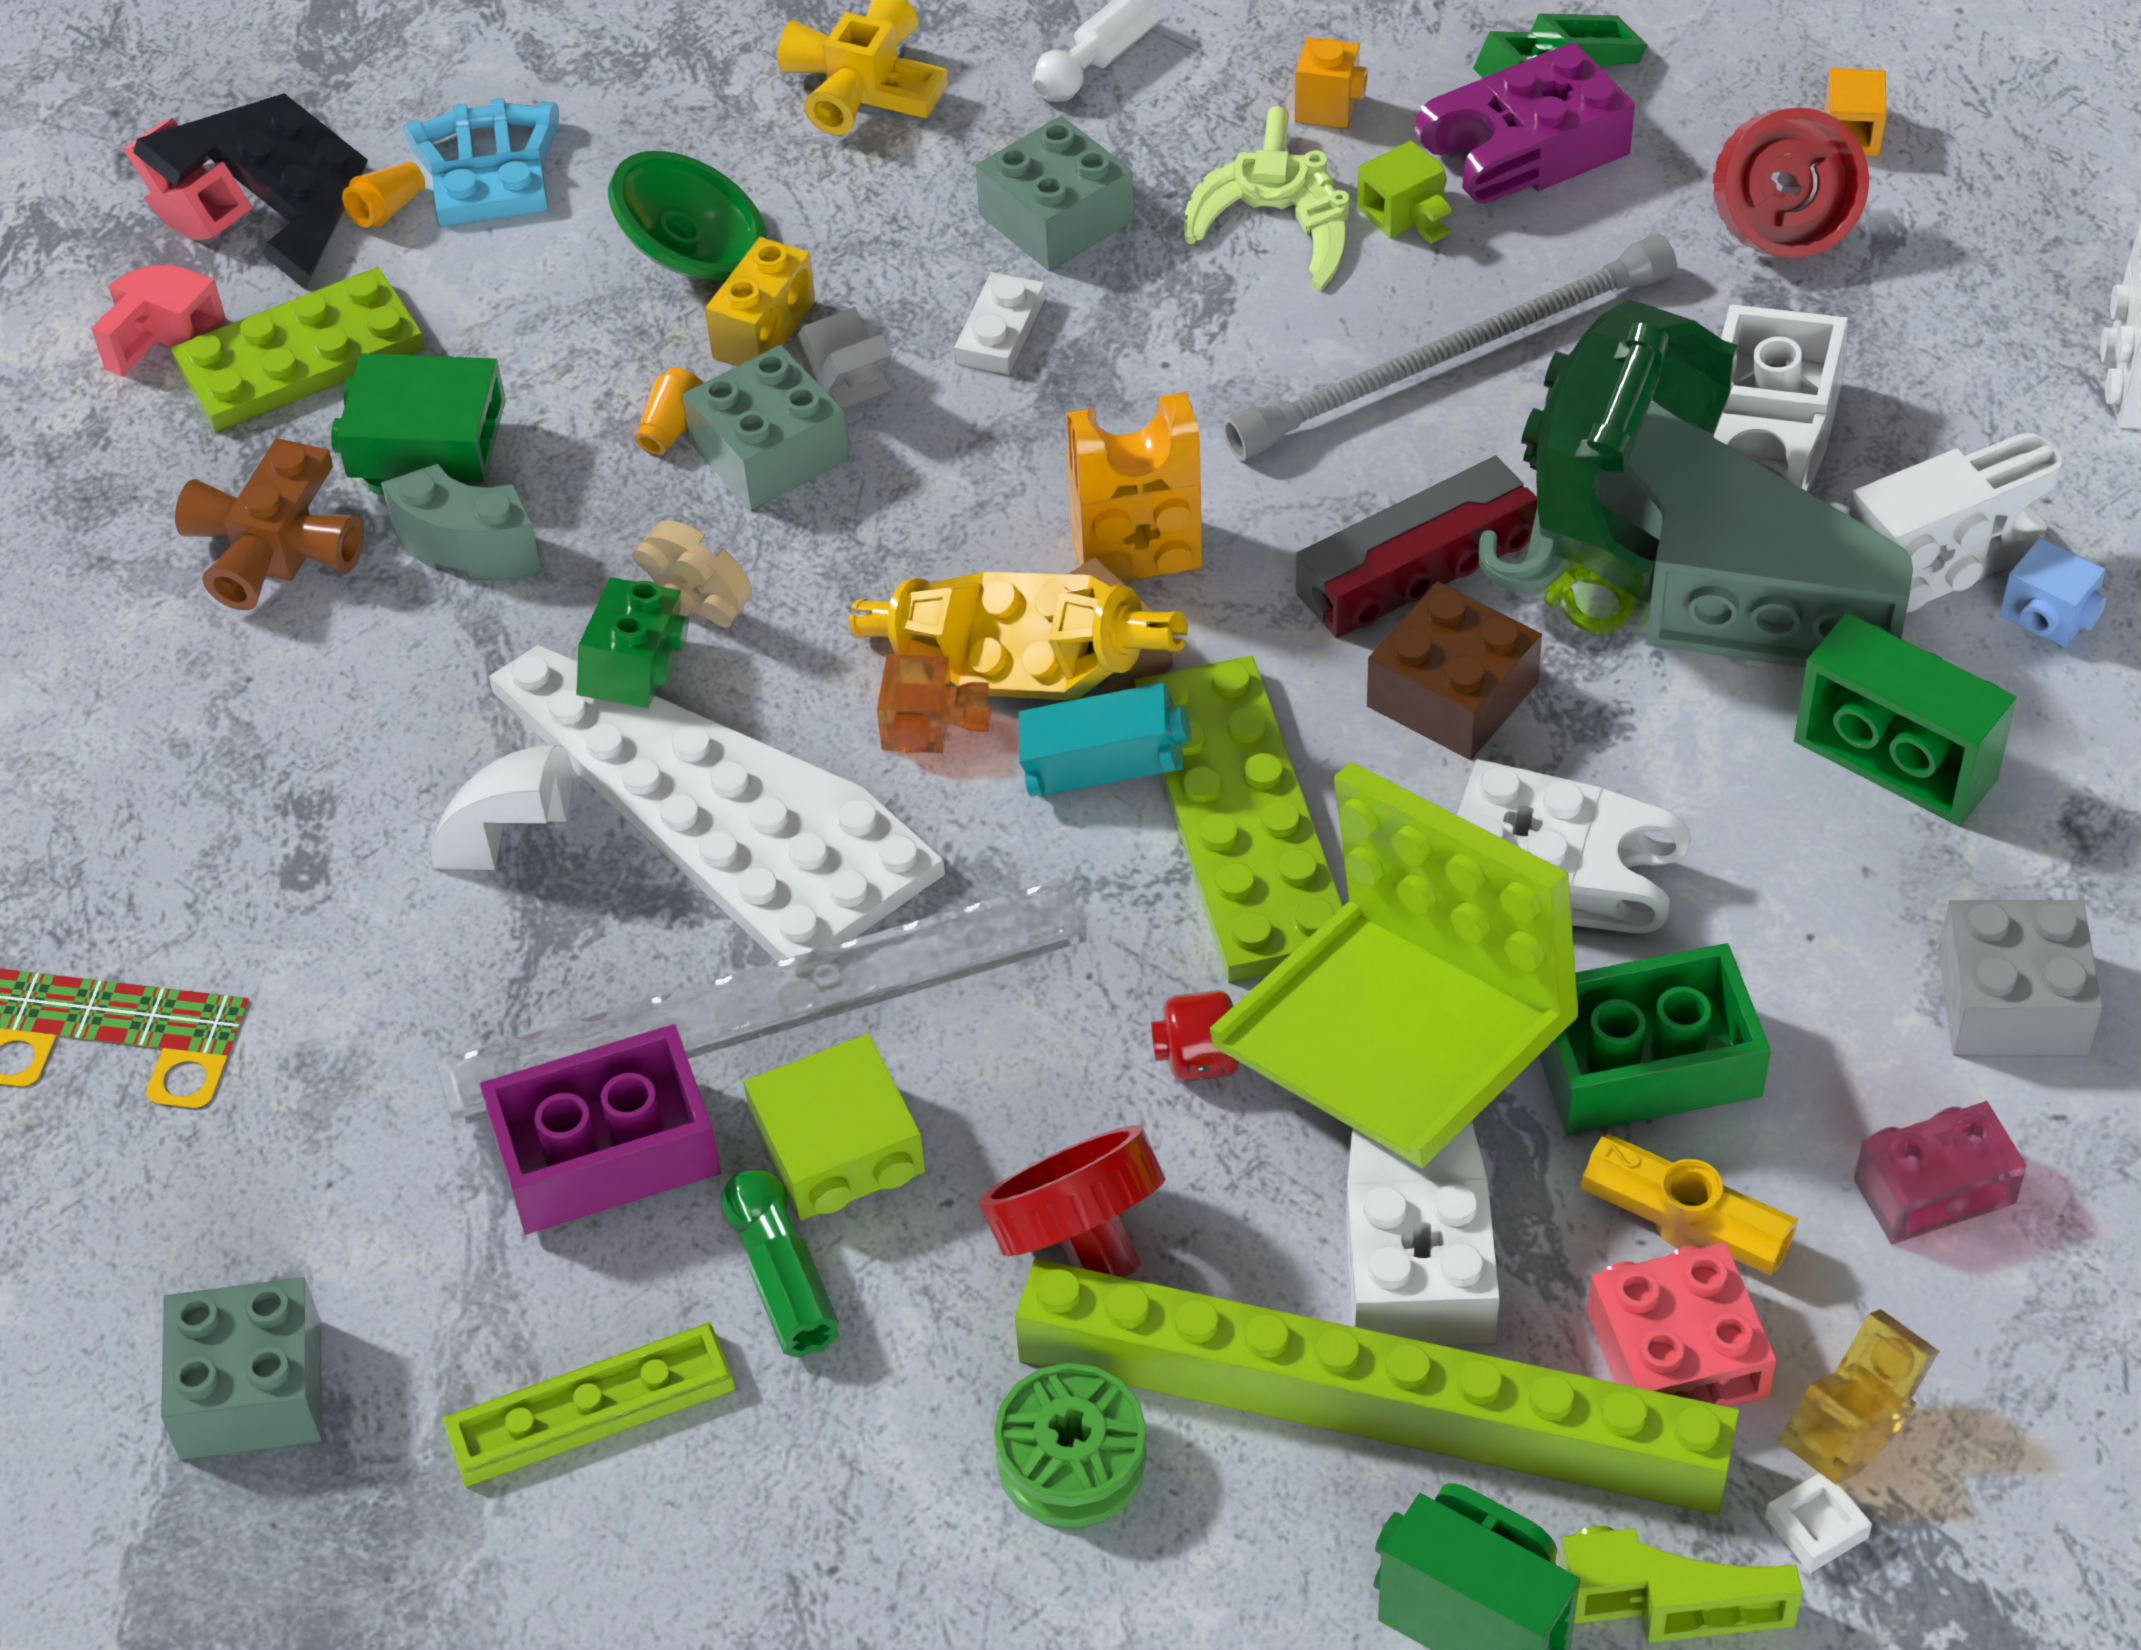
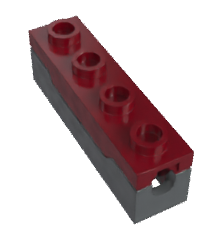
(1413, 545)

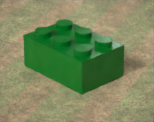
(1904, 718)
(1657, 1041)

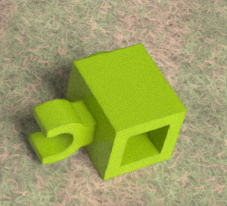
(1403, 192)

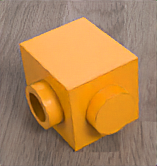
(1328, 82)

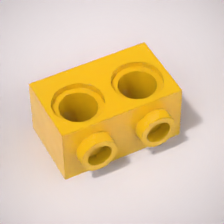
(760, 302)

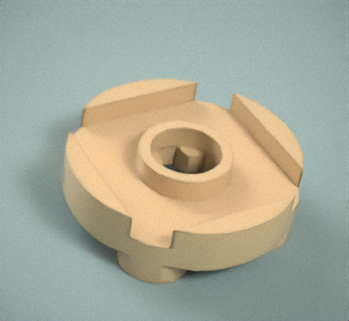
(708, 583)

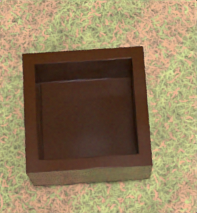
(1453, 670)

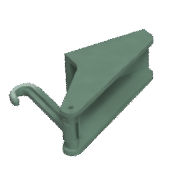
(1740, 553)

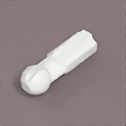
(1098, 43)

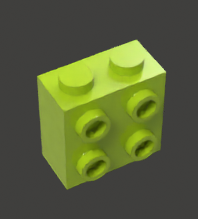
(835, 1127)

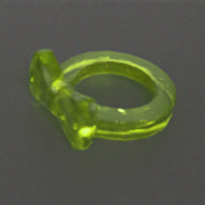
(1561, 591)

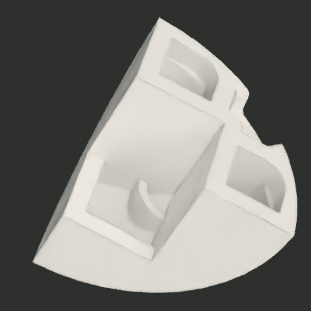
(516, 788)

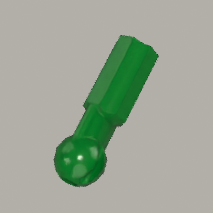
(780, 1263)

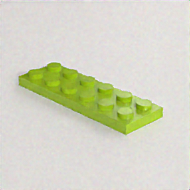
(1245, 820)

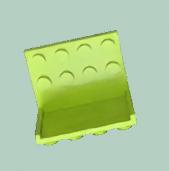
(1422, 983)

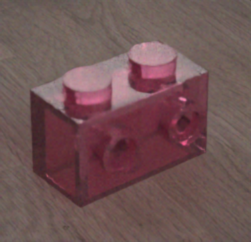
(1939, 1171)

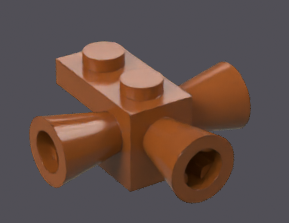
(269, 524)

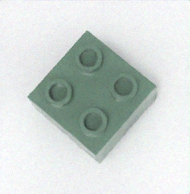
(1055, 192)
(766, 427)
(241, 1368)

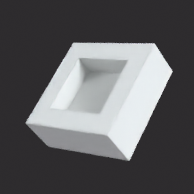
(1818, 1521)

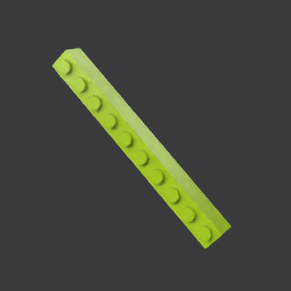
(1379, 1386)

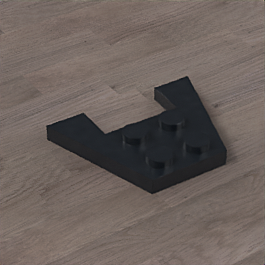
(280, 158)

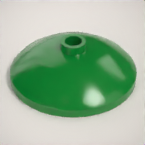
(684, 214)

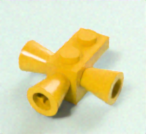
(861, 66)

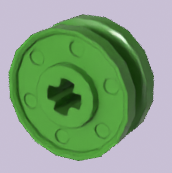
(1078, 1482)

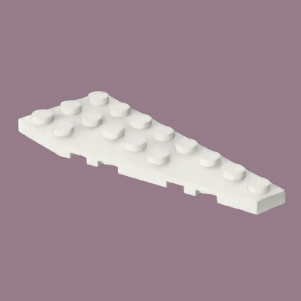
(756, 829)

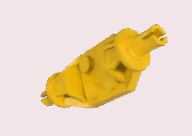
(1021, 629)

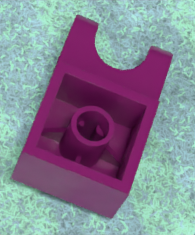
(1530, 124)

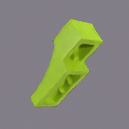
(1674, 1592)

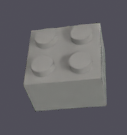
(2019, 977)

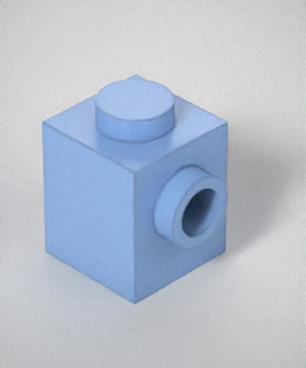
(2054, 593)

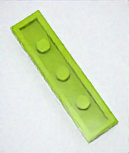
(588, 1404)

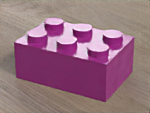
(600, 1128)

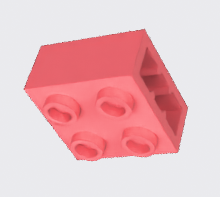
(1682, 1327)

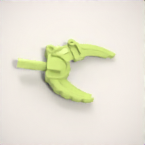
(1278, 181)

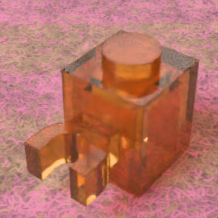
(920, 703)

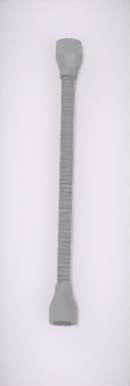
(1260, 428)

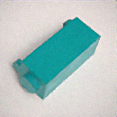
(1101, 740)

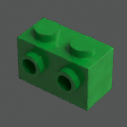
(631, 642)

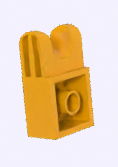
(1137, 492)

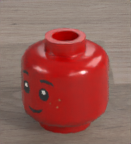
(1186, 1037)

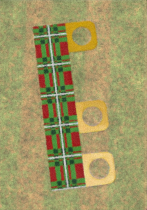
(181, 1022)

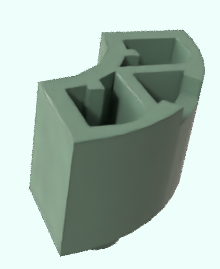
(462, 525)

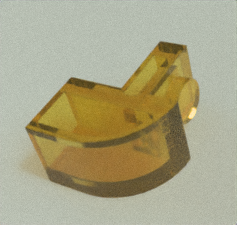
(1863, 1403)

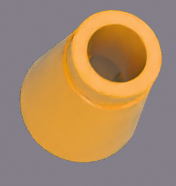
(382, 193)
(665, 412)

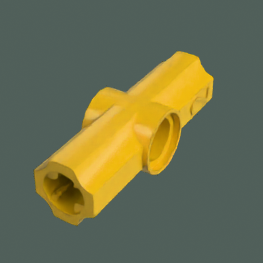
(1656, 1186)

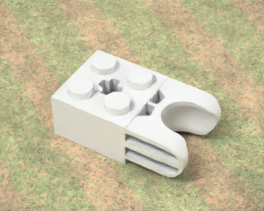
(1962, 512)

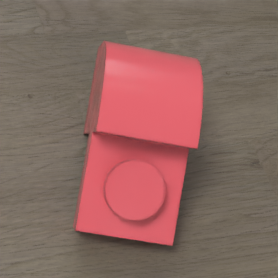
(197, 205)
(152, 307)

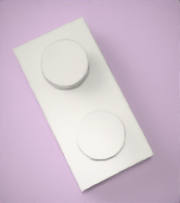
(999, 323)

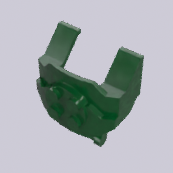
(1595, 417)

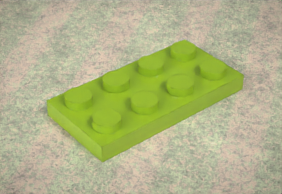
(295, 348)

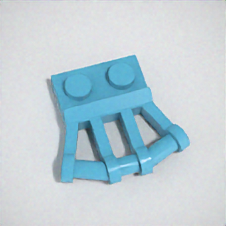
(488, 184)

